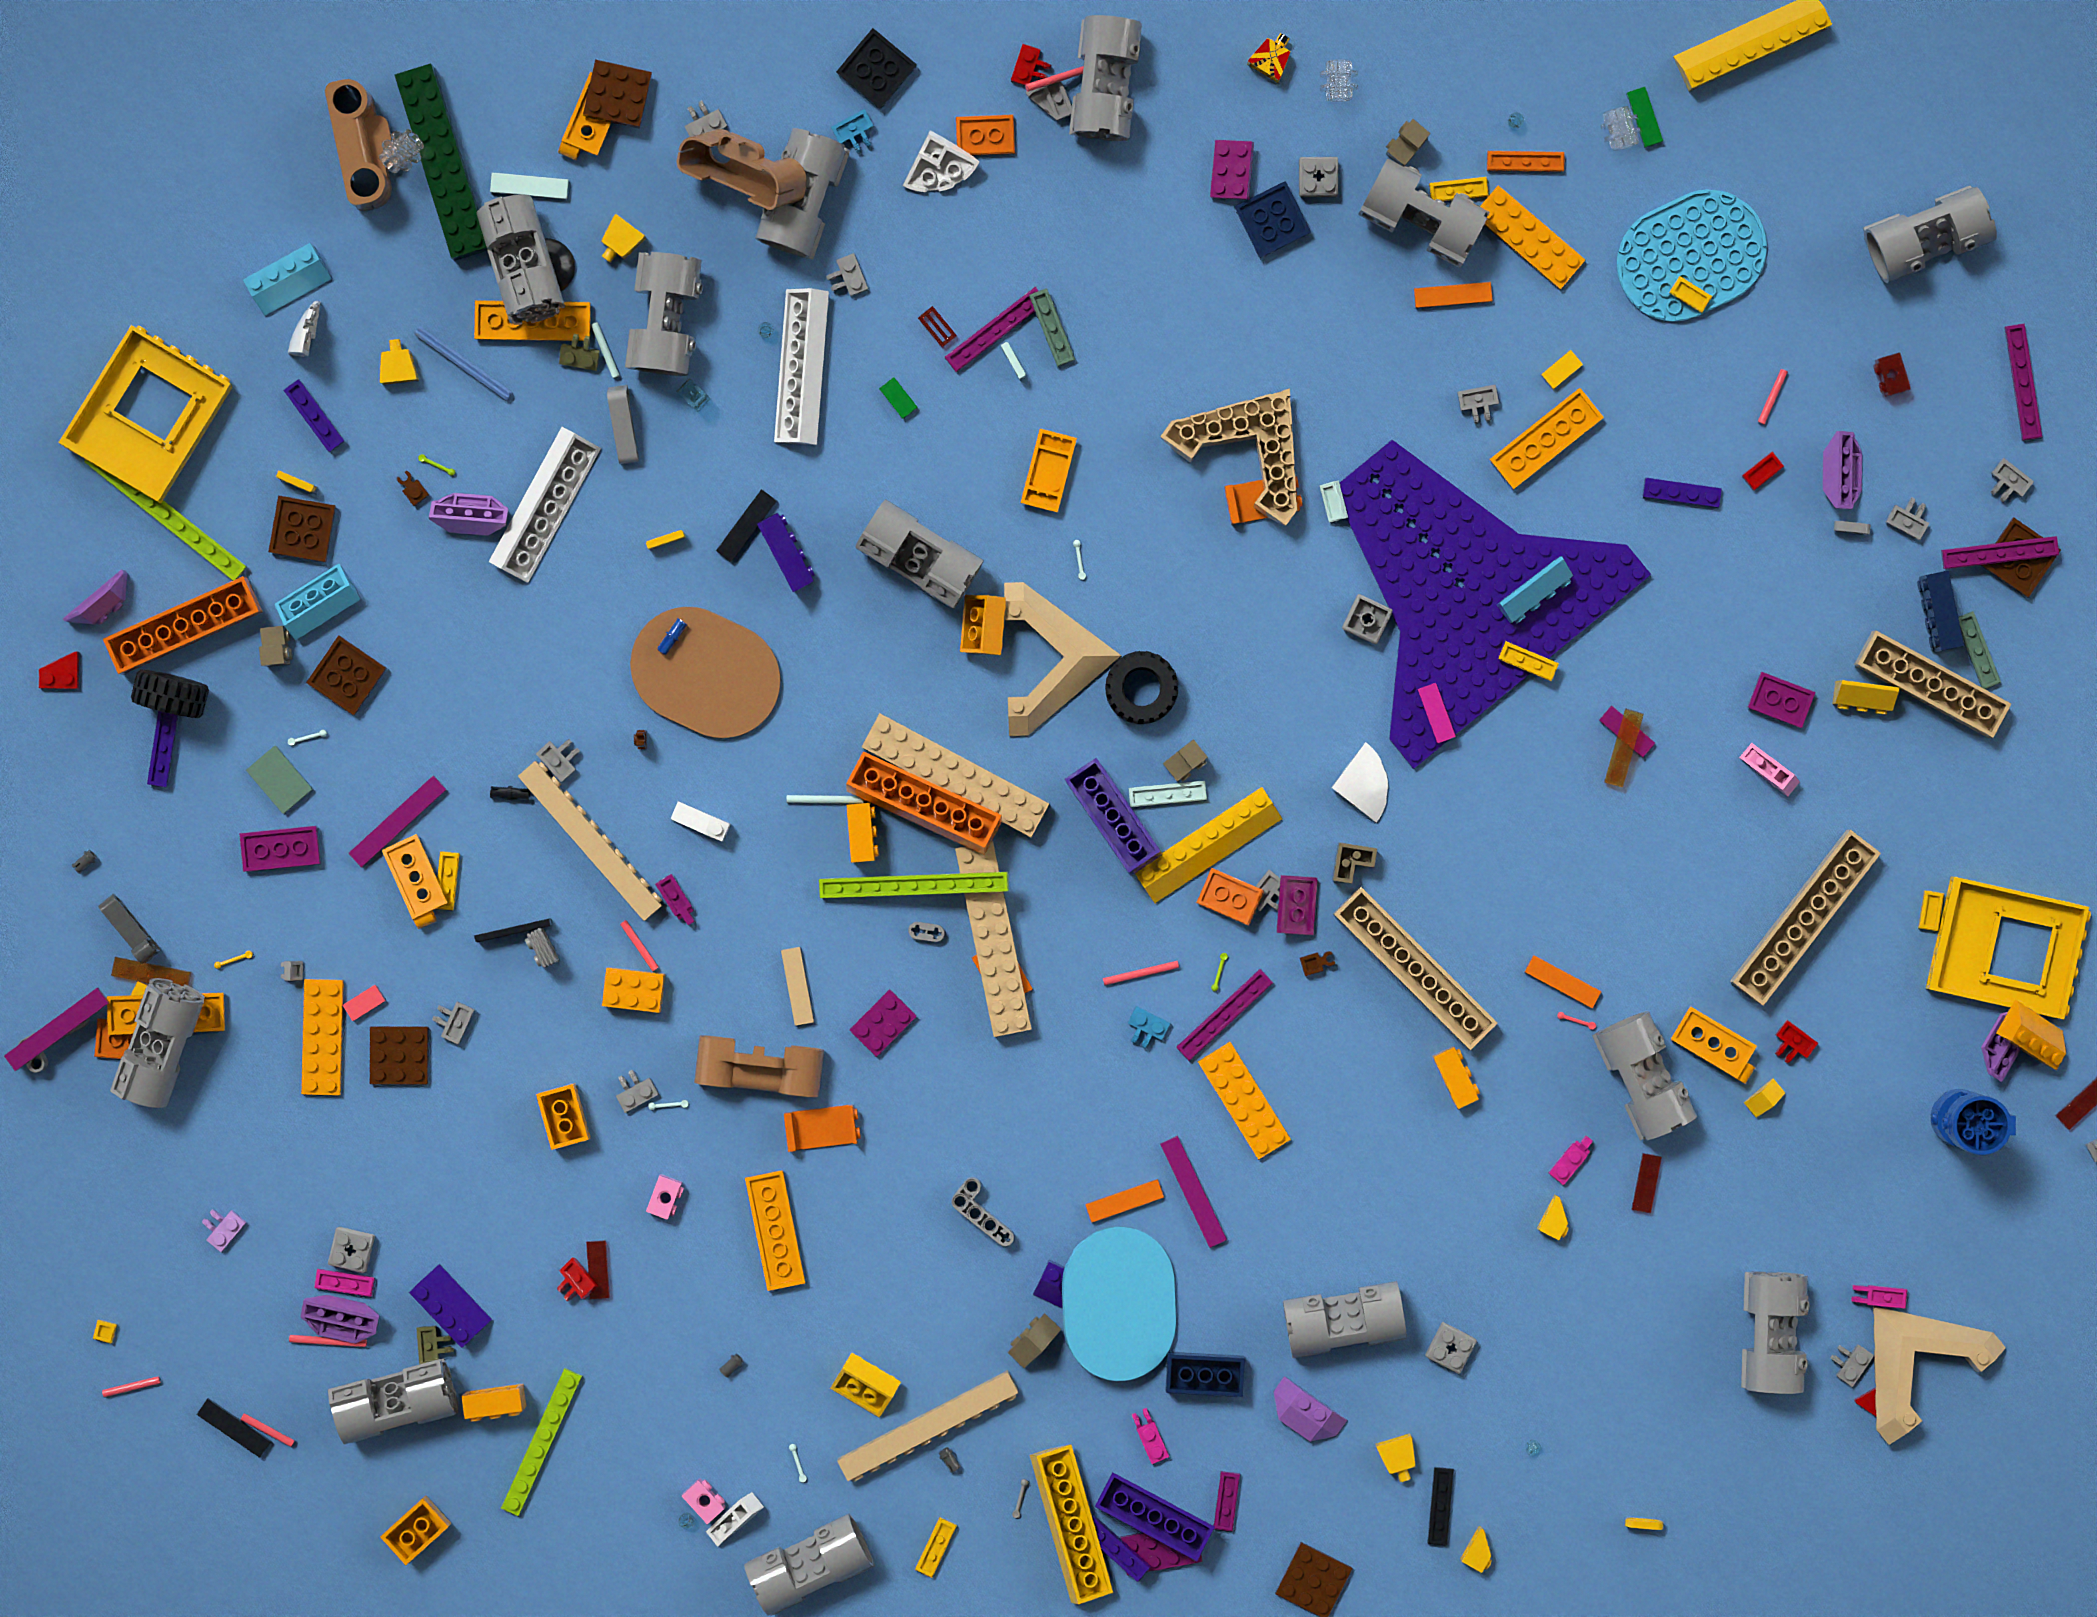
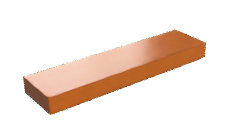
(1525, 161)
(1452, 295)
(1562, 981)
(1124, 1200)

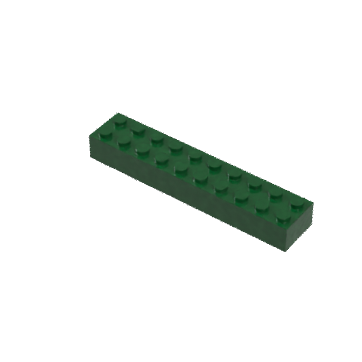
(442, 161)

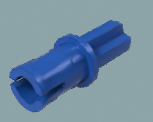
(672, 636)

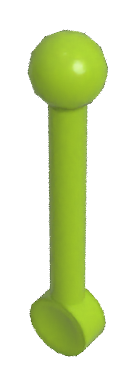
(422, 458)
(1223, 956)

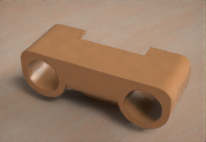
(360, 143)
(767, 181)
(793, 1075)

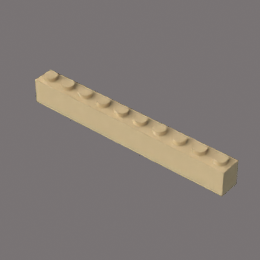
(591, 842)
(932, 1423)

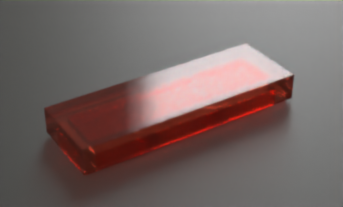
(2079, 1106)
(1646, 1183)
(598, 1268)

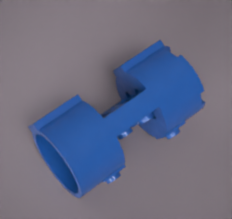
(1972, 1121)

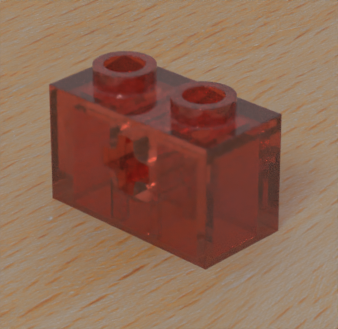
(1891, 364)

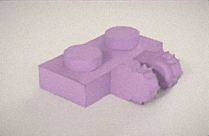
(226, 1229)

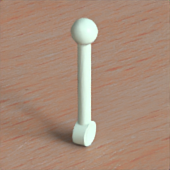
(1082, 575)
(292, 741)
(652, 1106)
(802, 1478)

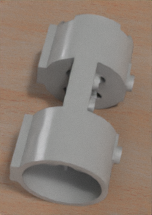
(1108, 51)
(1955, 223)
(796, 225)
(1452, 227)
(520, 259)
(661, 346)
(919, 554)
(163, 1025)
(1656, 1101)
(1343, 1320)
(1773, 1361)
(394, 1400)
(790, 1574)

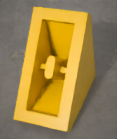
(1764, 1098)

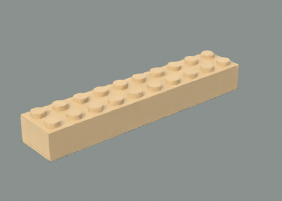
(954, 773)
(1805, 917)
(995, 948)
(1415, 968)

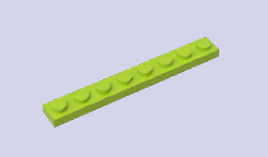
(541, 1441)

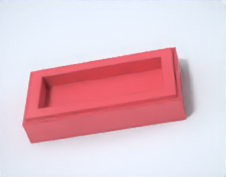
(364, 1002)

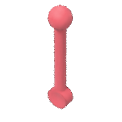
(1591, 1025)

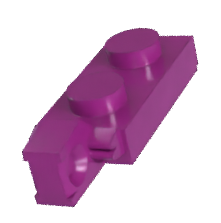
(676, 898)

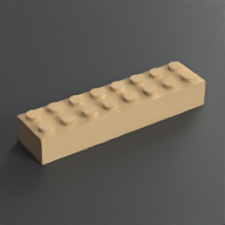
(1932, 684)

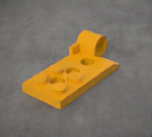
(574, 140)
(419, 909)
(1735, 1066)

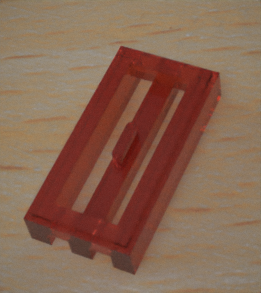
(927, 314)

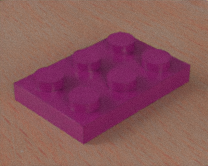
(1232, 169)
(1781, 699)
(1297, 905)
(883, 1022)

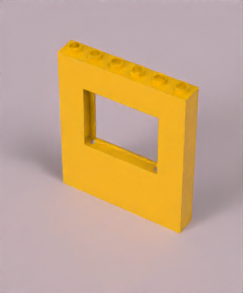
(127, 448)
(1969, 937)

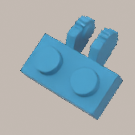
(852, 127)
(1148, 1023)

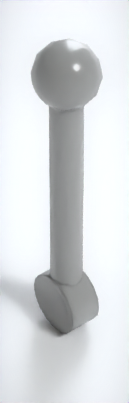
(1016, 1513)

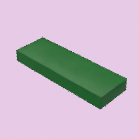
(1641, 106)

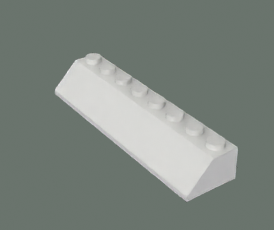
(801, 366)
(544, 504)

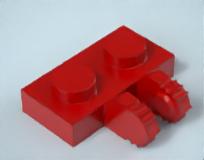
(1026, 65)
(1796, 1039)
(578, 1278)

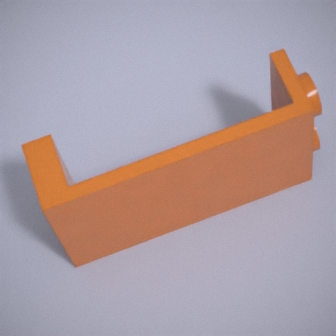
(1242, 499)
(821, 1127)

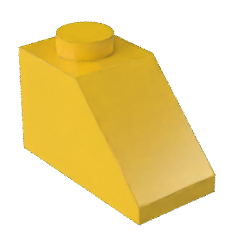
(1554, 1220)
(1477, 1552)

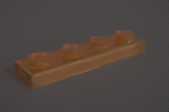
(1624, 747)
(145, 972)

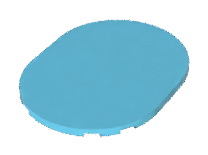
(1702, 238)
(1119, 1303)

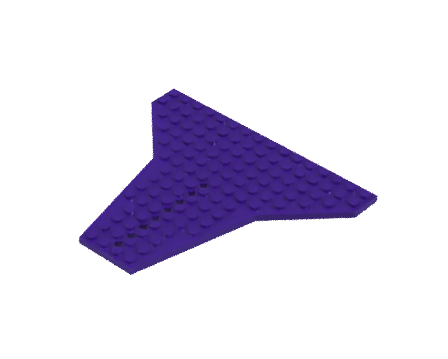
(1459, 632)

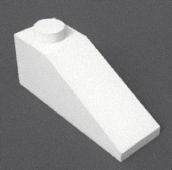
(700, 821)
(734, 1518)

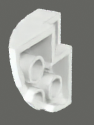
(939, 165)
(305, 331)
(1364, 783)

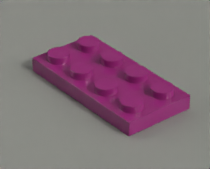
(280, 848)
(1156, 1553)

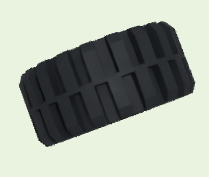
(1141, 661)
(169, 693)

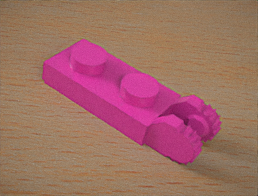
(1881, 1296)
(1150, 1438)

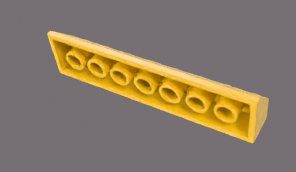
(1751, 42)
(1208, 844)
(1071, 1524)

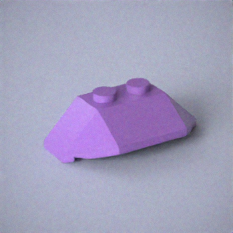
(1842, 470)
(469, 514)
(101, 602)
(1998, 1052)
(339, 1318)
(1305, 1412)

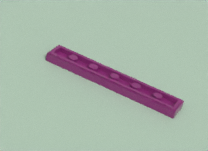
(991, 332)
(2023, 381)
(2000, 552)
(397, 821)
(1224, 1014)
(56, 1029)
(1193, 1191)

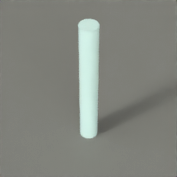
(605, 350)

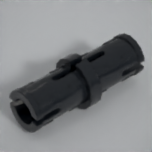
(510, 793)

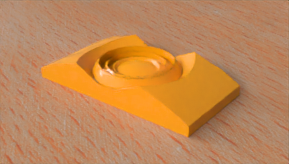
(1048, 470)

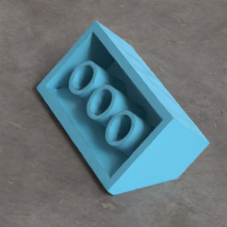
(287, 279)
(1535, 589)
(317, 601)

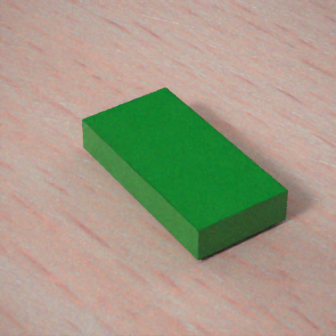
(898, 398)

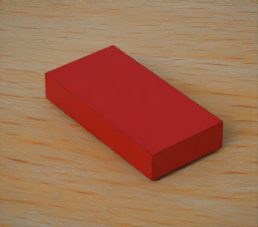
(1762, 471)

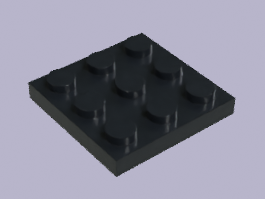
(876, 68)

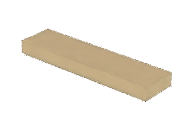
(797, 986)

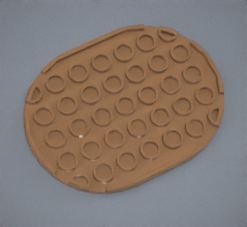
(712, 679)

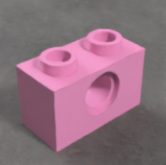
(656, 1205)
(705, 1511)

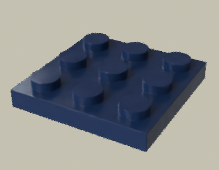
(1272, 219)

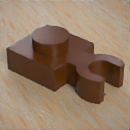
(414, 490)
(640, 739)
(1313, 963)

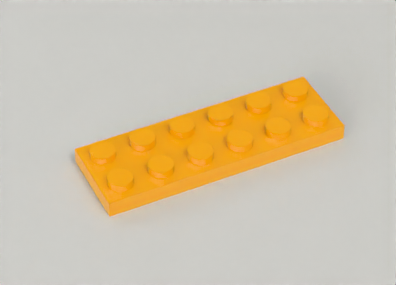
(1530, 238)
(493, 323)
(1546, 438)
(123, 1011)
(322, 1037)
(1244, 1100)
(775, 1230)

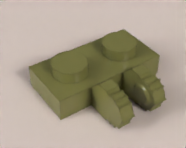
(579, 356)
(428, 1344)

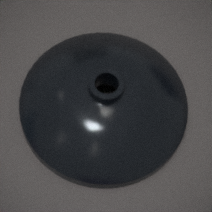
(562, 262)

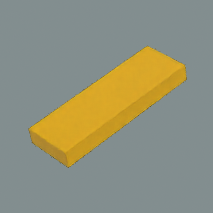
(1447, 189)
(1528, 661)
(448, 876)
(935, 1547)

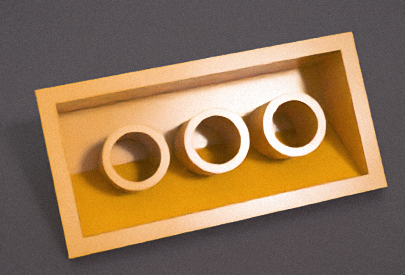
(2033, 1035)

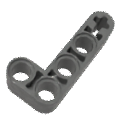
(142, 944)

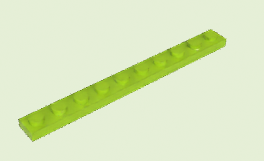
(181, 527)
(914, 884)

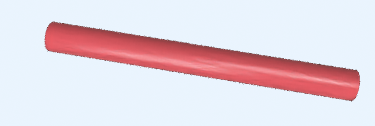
(1054, 79)
(1140, 973)
(324, 1340)

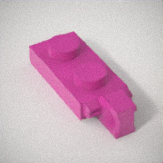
(1571, 1160)

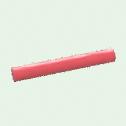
(1772, 397)
(638, 944)
(131, 1386)
(268, 1430)

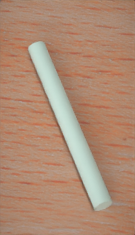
(824, 799)

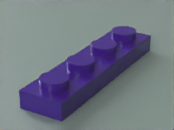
(314, 415)
(1682, 492)
(162, 749)
(1120, 1551)

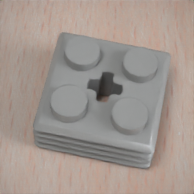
(1309, 185)
(1362, 607)
(543, 948)
(361, 1242)
(1446, 1336)

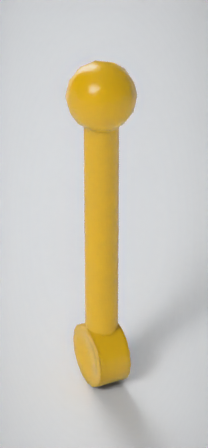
(248, 954)

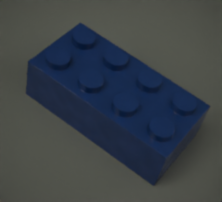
(1940, 611)
(1205, 1374)

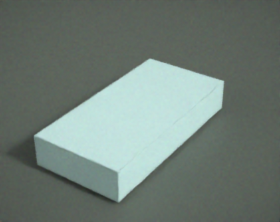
(1013, 360)
(1333, 501)

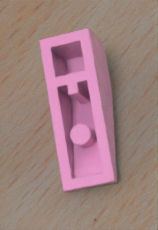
(1770, 769)

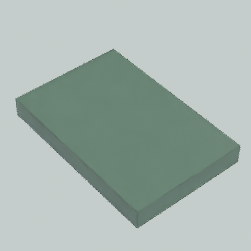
(279, 779)

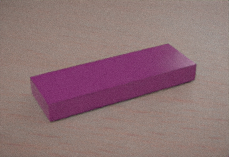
(1612, 720)
(1226, 1500)

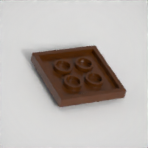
(617, 94)
(302, 528)
(2020, 574)
(346, 675)
(398, 1054)
(1313, 1580)

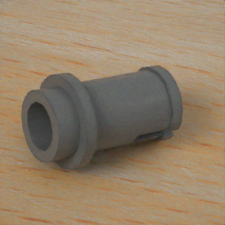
(84, 861)
(729, 1367)
(949, 1459)

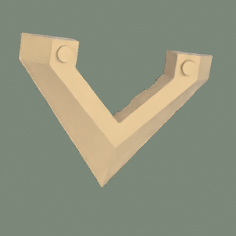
(1263, 419)
(1082, 662)
(1896, 1340)

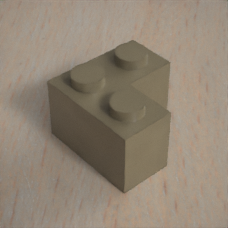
(1408, 143)
(275, 646)
(1185, 760)
(1347, 857)
(1033, 1340)

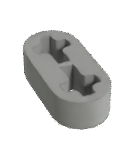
(1852, 527)
(924, 936)

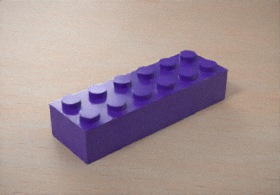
(1113, 817)
(1154, 1516)

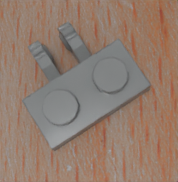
(707, 123)
(851, 274)
(1478, 398)
(2012, 478)
(1906, 521)
(556, 760)
(1270, 885)
(457, 1021)
(637, 1094)
(1854, 1364)

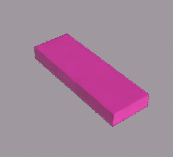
(1436, 713)
(344, 1282)

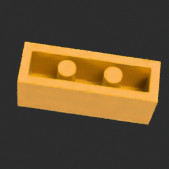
(1456, 1077)

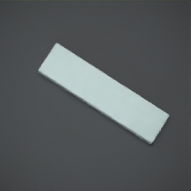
(529, 185)
(1167, 793)

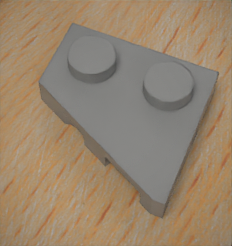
(1052, 100)

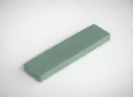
(1051, 327)
(1978, 651)

